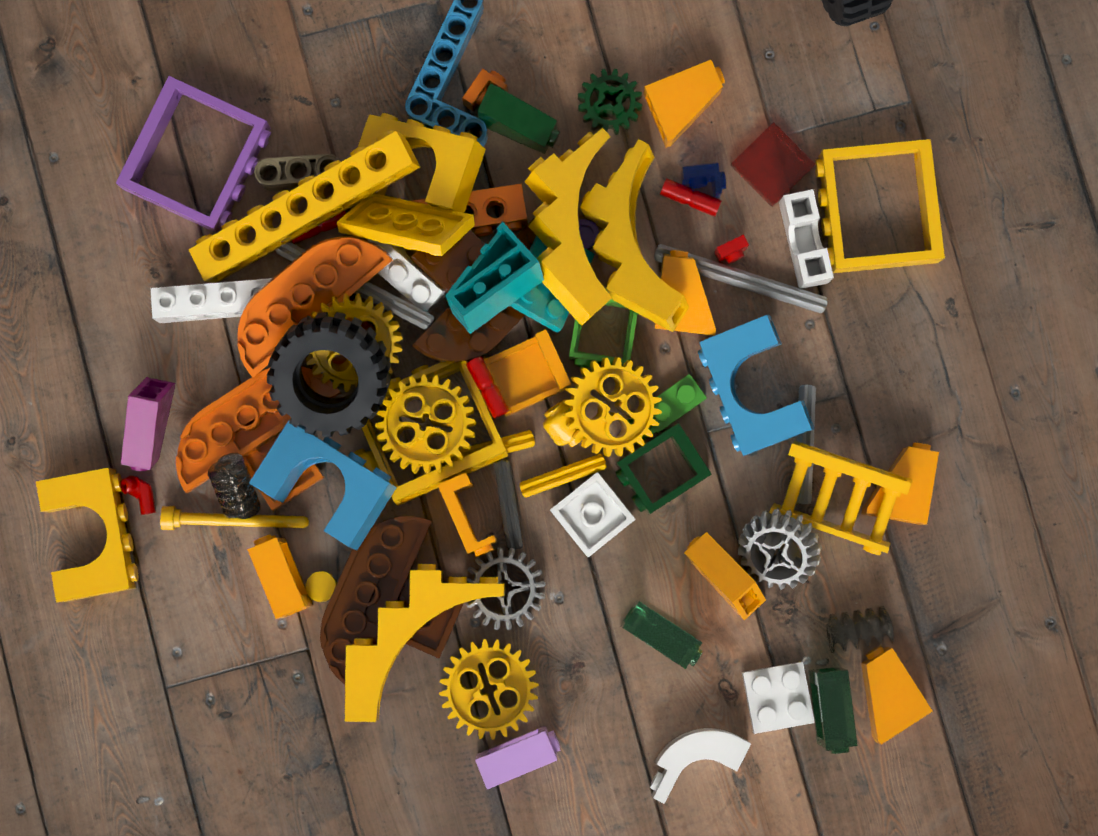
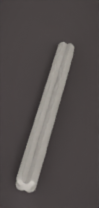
(753, 282)
(396, 305)

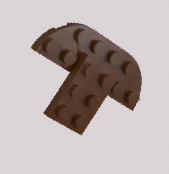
(447, 337)
(369, 579)

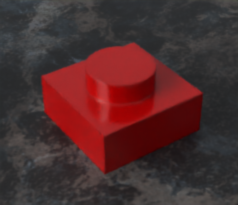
(731, 250)

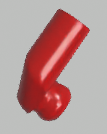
(140, 490)

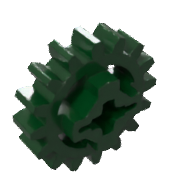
(603, 91)

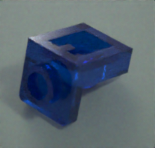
(699, 175)

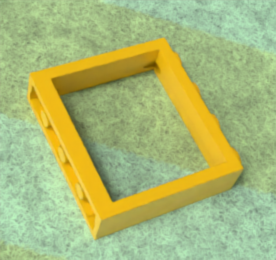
(927, 200)
(468, 464)

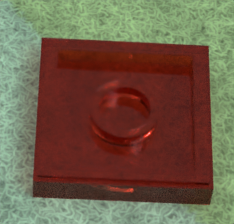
(772, 164)

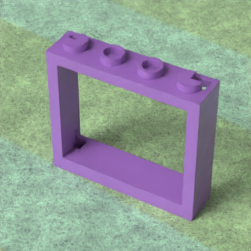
(152, 133)

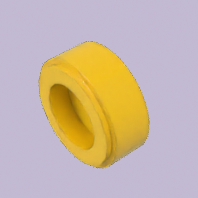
(320, 586)

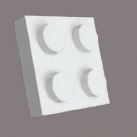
(592, 514)
(778, 697)

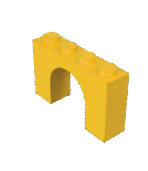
(456, 158)
(113, 567)

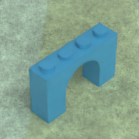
(724, 356)
(364, 490)

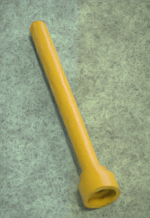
(173, 518)

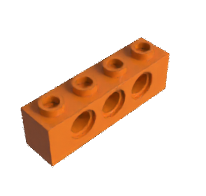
(507, 197)

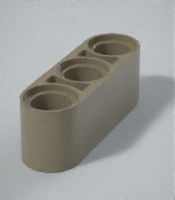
(285, 167)

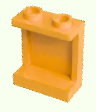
(528, 372)
(449, 491)

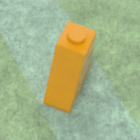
(682, 98)
(683, 276)
(916, 464)
(725, 575)
(891, 695)

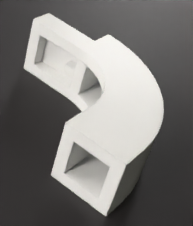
(695, 746)

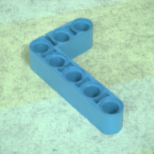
(444, 72)

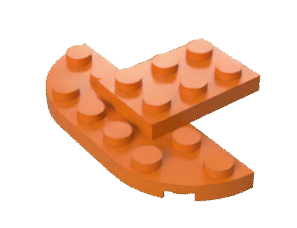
(313, 278)
(244, 424)

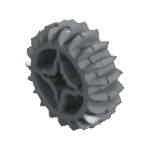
(787, 565)
(525, 586)

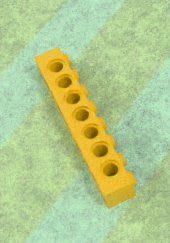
(399, 163)

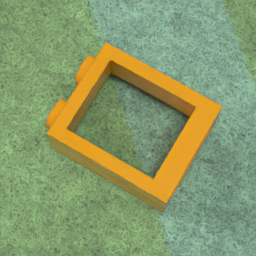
(279, 576)

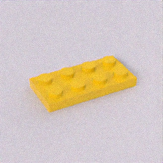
(406, 224)

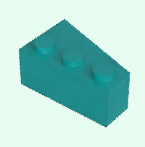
(494, 280)

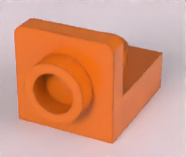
(478, 88)

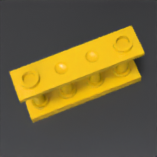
(863, 476)

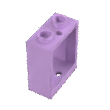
(517, 756)

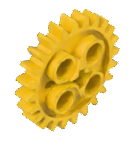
(345, 372)
(627, 383)
(433, 398)
(462, 698)

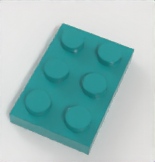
(540, 302)

